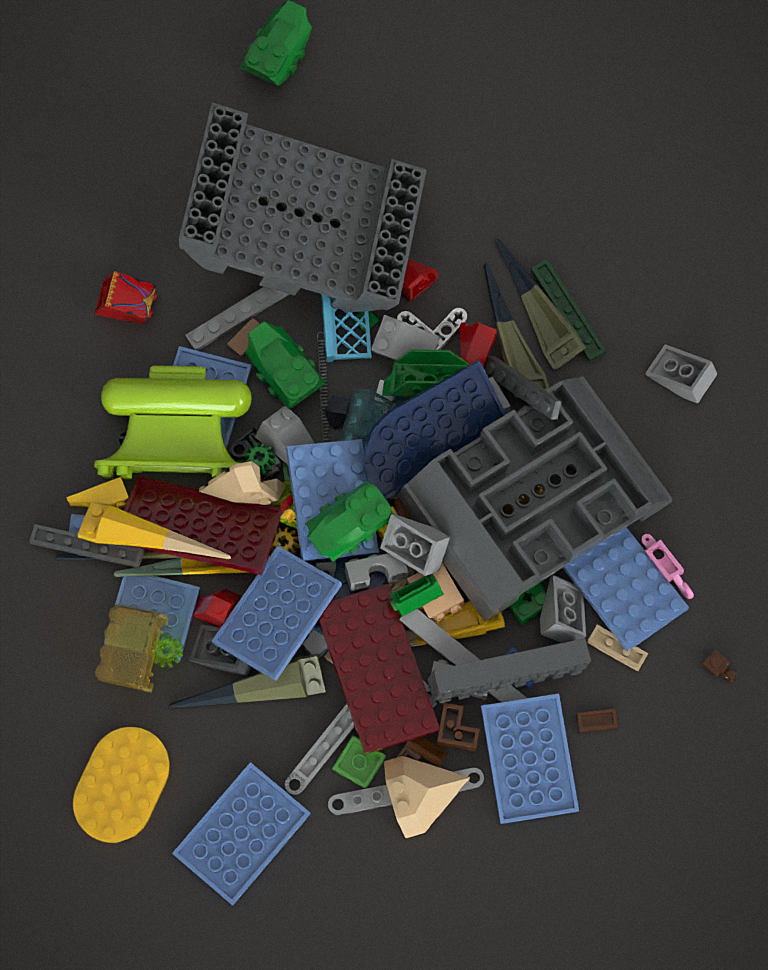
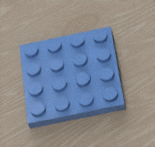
(163, 597)

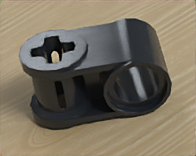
(244, 442)

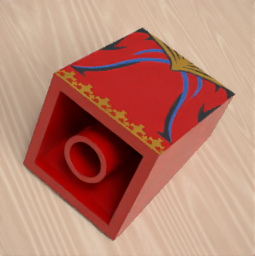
(125, 298)

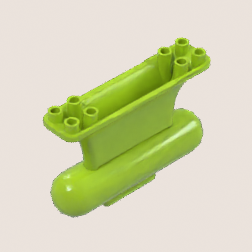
(172, 421)

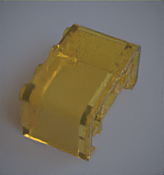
(130, 647)

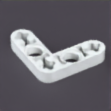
(451, 317)

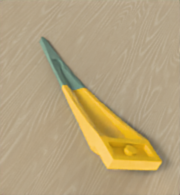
(176, 566)

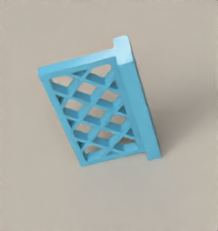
(330, 333)

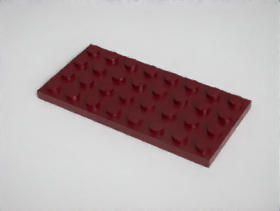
(231, 527)
(377, 669)

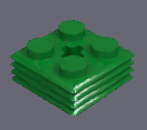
(526, 611)

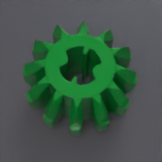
(266, 455)

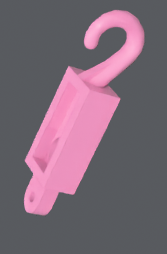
(667, 565)

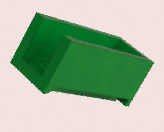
(416, 594)

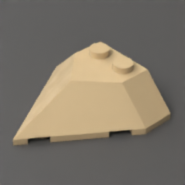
(244, 485)
(419, 792)

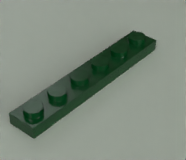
(565, 304)

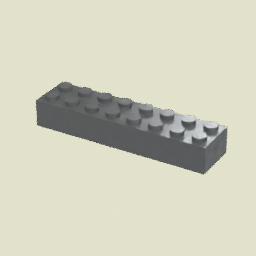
(509, 670)

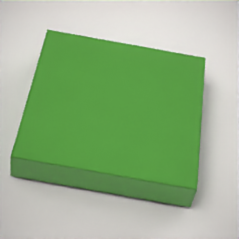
(358, 766)

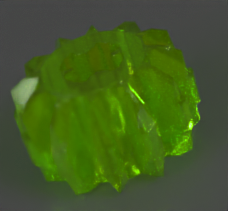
(174, 648)

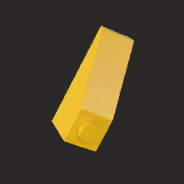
(108, 493)

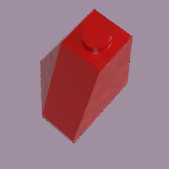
(417, 279)
(476, 342)
(216, 607)

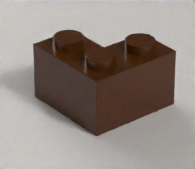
(452, 733)

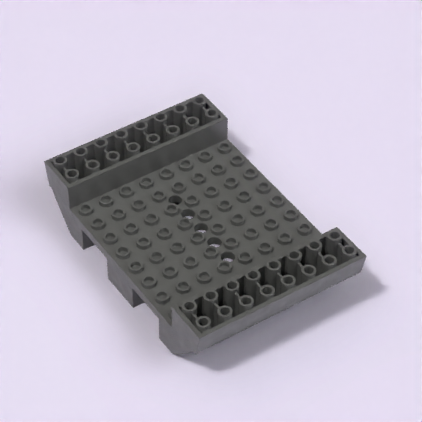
(354, 264)
(504, 554)

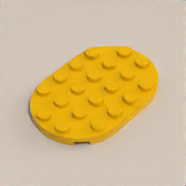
(121, 784)

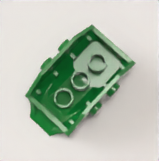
(279, 44)
(282, 365)
(420, 370)
(349, 521)

